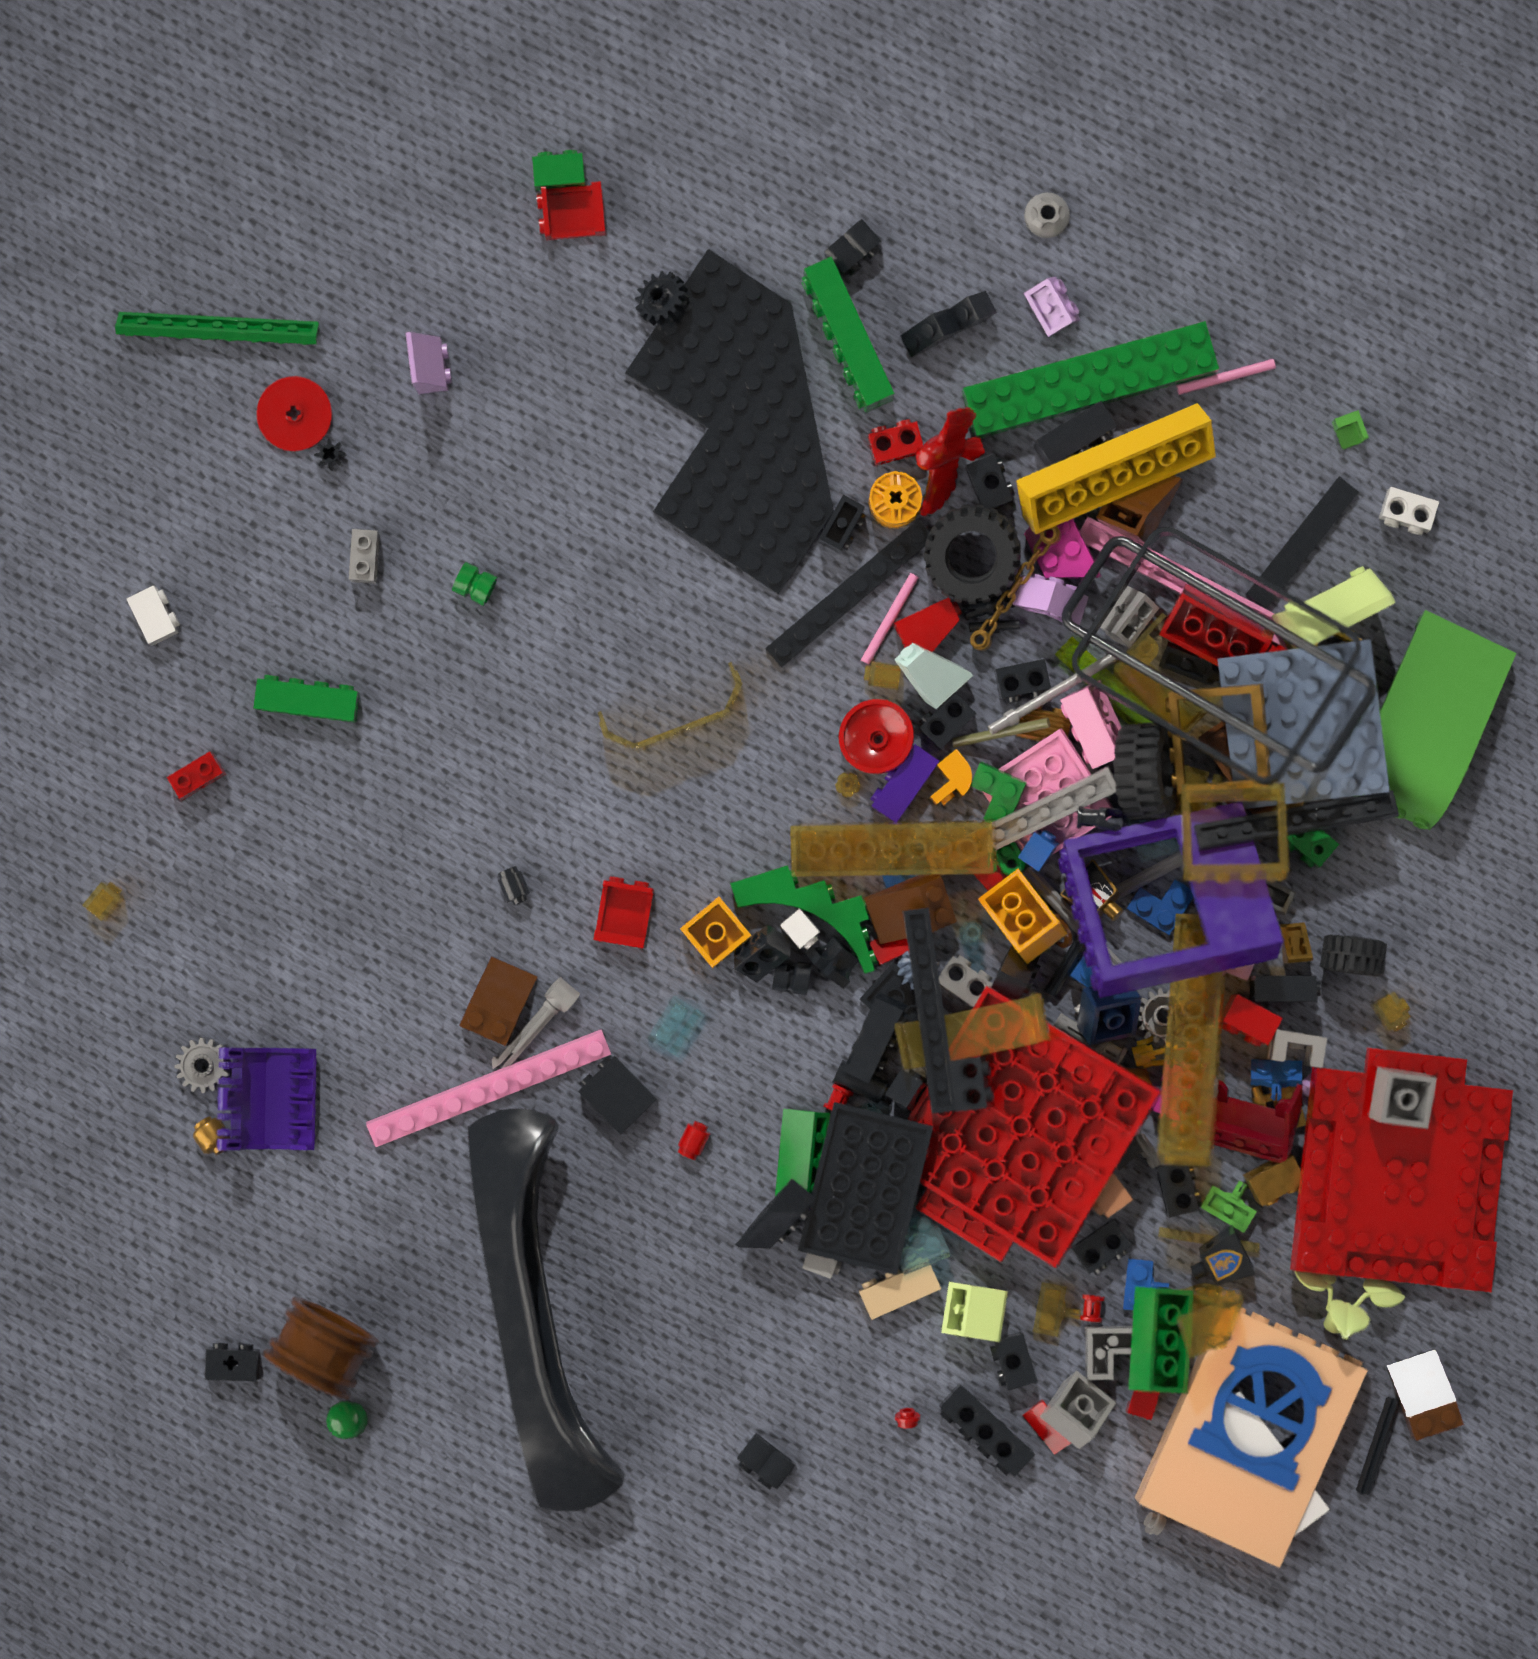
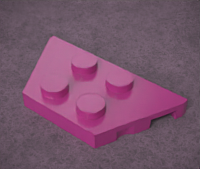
(1067, 558)

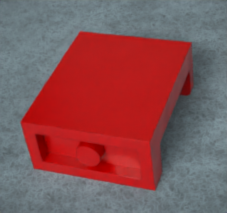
(572, 212)
(624, 912)

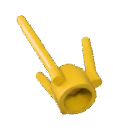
(1145, 1054)

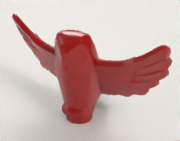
(941, 457)

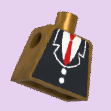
(1103, 891)

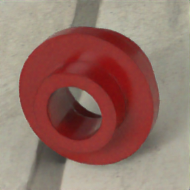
(907, 1418)

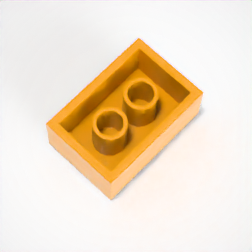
(1022, 916)

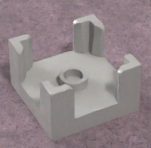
(1314, 1051)

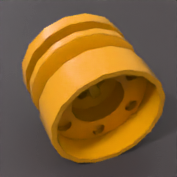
(895, 514)

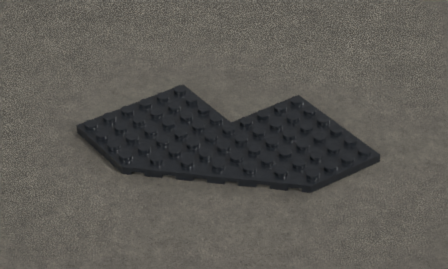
(759, 471)

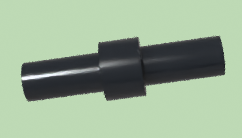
(1001, 625)

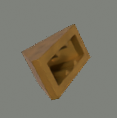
(1295, 943)

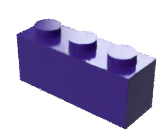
(903, 784)

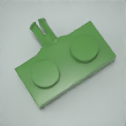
(1229, 1206)

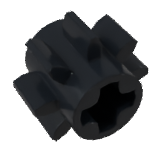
(329, 461)

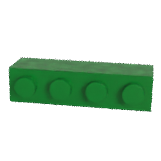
(306, 700)

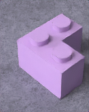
(1048, 597)

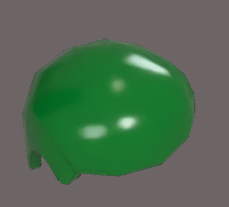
(346, 1420)

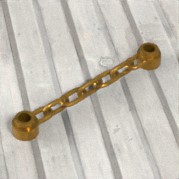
(1011, 593)

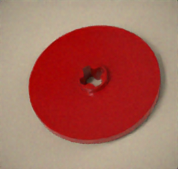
(280, 399)

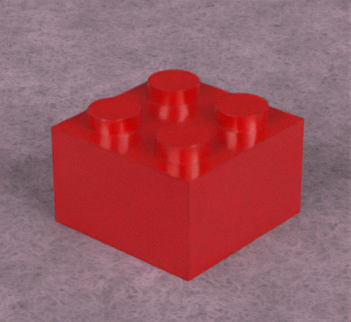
(1250, 1020)

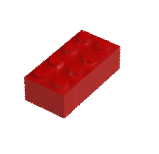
(1212, 628)

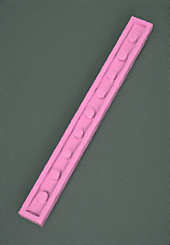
(1097, 535)
(488, 1088)

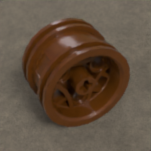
(320, 1348)

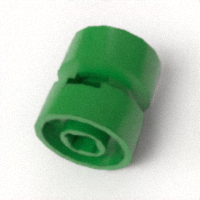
(473, 583)

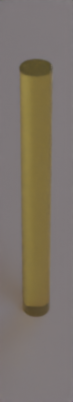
(1199, 1238)

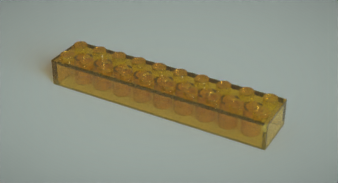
(1191, 1058)

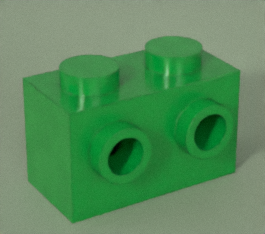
(1313, 847)

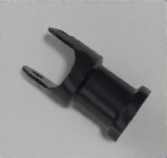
(1098, 818)

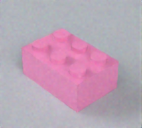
(1092, 724)

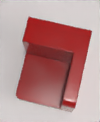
(1142, 1404)

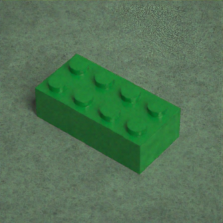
(1157, 1347)

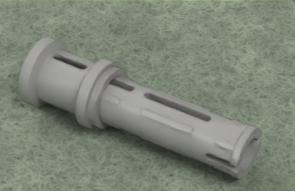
(1105, 1049)

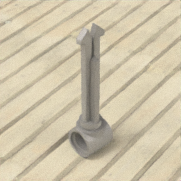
(558, 998)

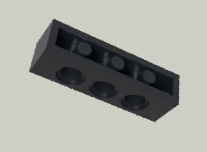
(961, 1398)

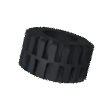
(1353, 955)

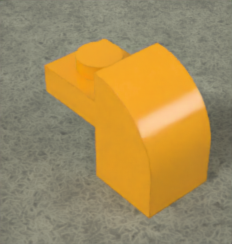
(958, 774)

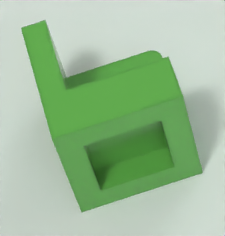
(1350, 429)

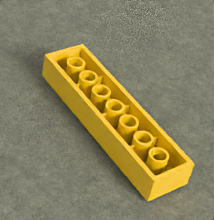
(1116, 468)

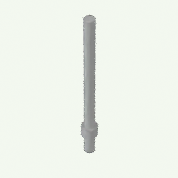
(1012, 716)

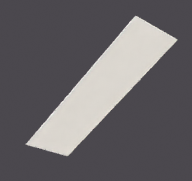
(1255, 1439)

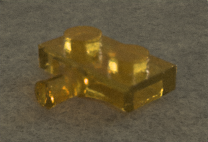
(1052, 1309)

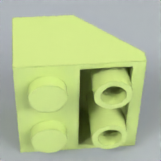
(974, 1311)

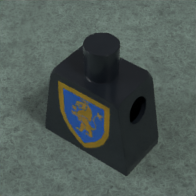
(1223, 1259)

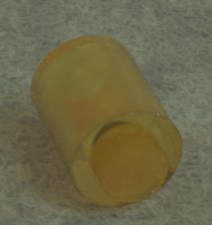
(882, 675)

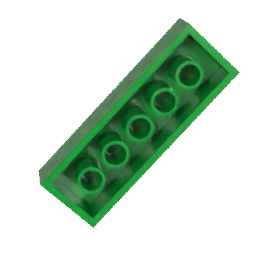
(848, 334)

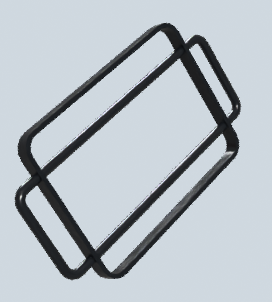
(1292, 755)

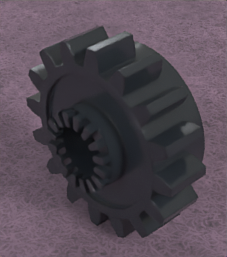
(662, 299)

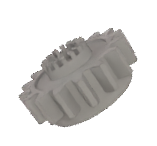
(1148, 1015)
(189, 1065)

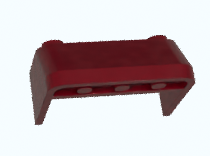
(1257, 1128)

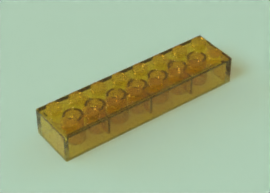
(893, 848)

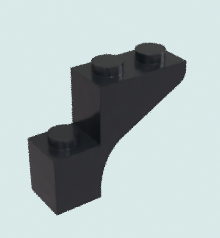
(948, 323)

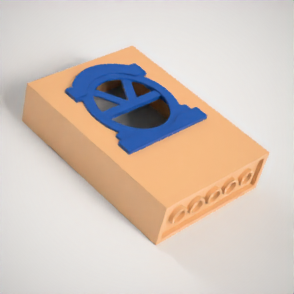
(1240, 1496)

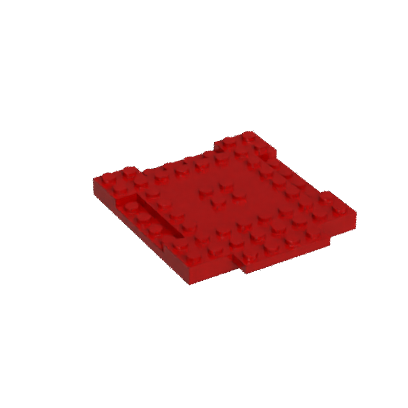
(1040, 1151)
(1396, 1195)

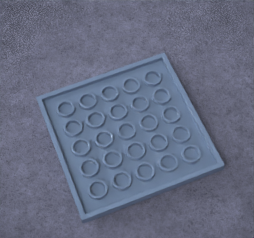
(1292, 694)

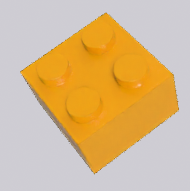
(715, 932)

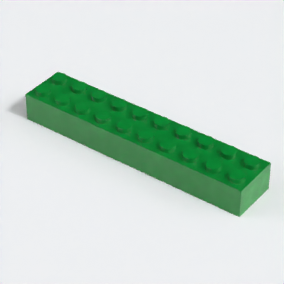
(1091, 378)

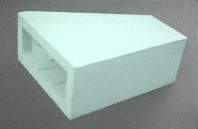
(931, 674)

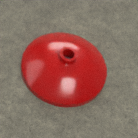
(867, 722)

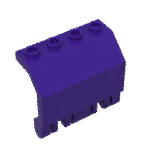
(268, 1098)

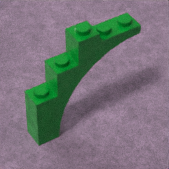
(845, 916)

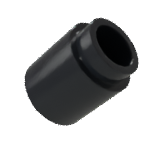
(513, 885)

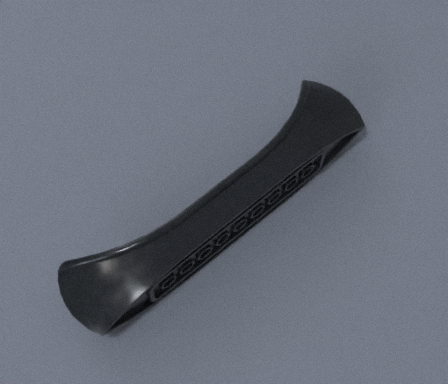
(559, 1450)

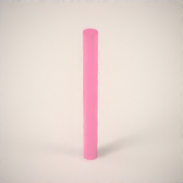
(1226, 376)
(889, 618)

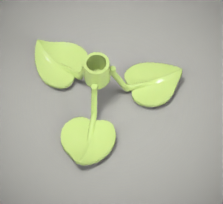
(1343, 1316)

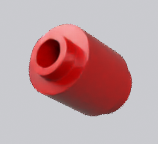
(693, 1140)

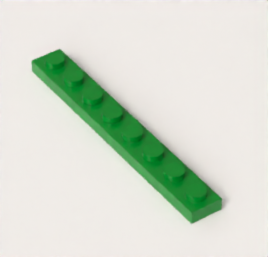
(217, 328)

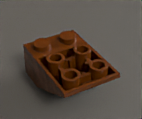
(1140, 511)

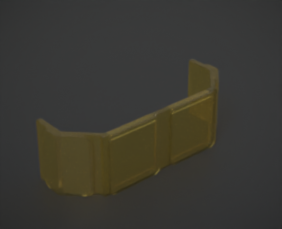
(690, 727)
(980, 1031)

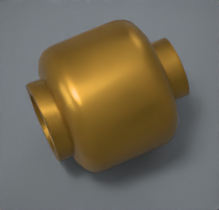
(206, 1135)

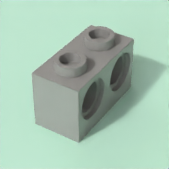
(364, 556)
(961, 987)

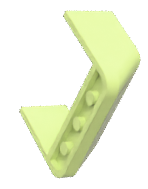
(1346, 603)

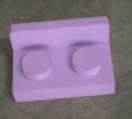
(1052, 305)

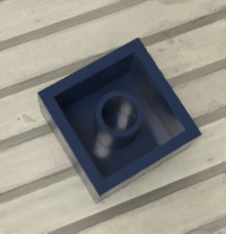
(1109, 1016)

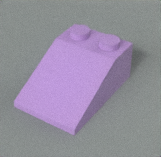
(428, 363)

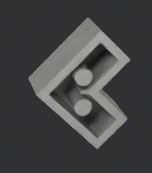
(1100, 1346)

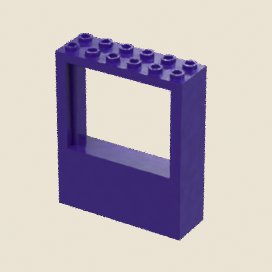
(1233, 914)

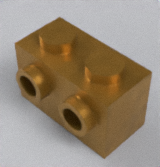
(1273, 1180)

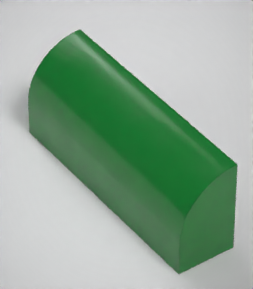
(800, 1147)

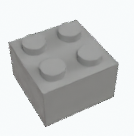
(1402, 1097)
(1078, 1409)

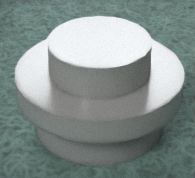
(1154, 1523)

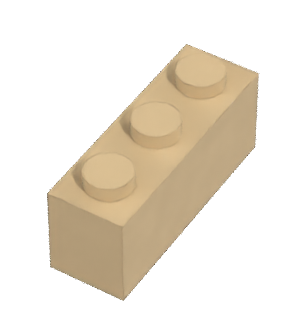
(897, 1290)

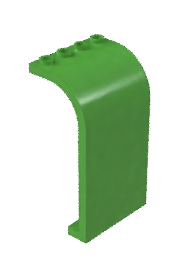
(1438, 714)

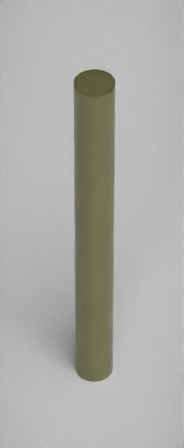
(1005, 732)

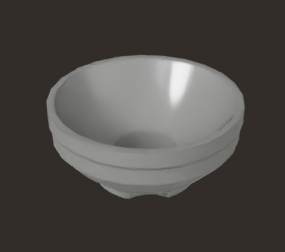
(1041, 226)

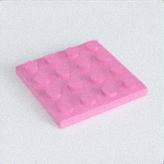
(1047, 769)

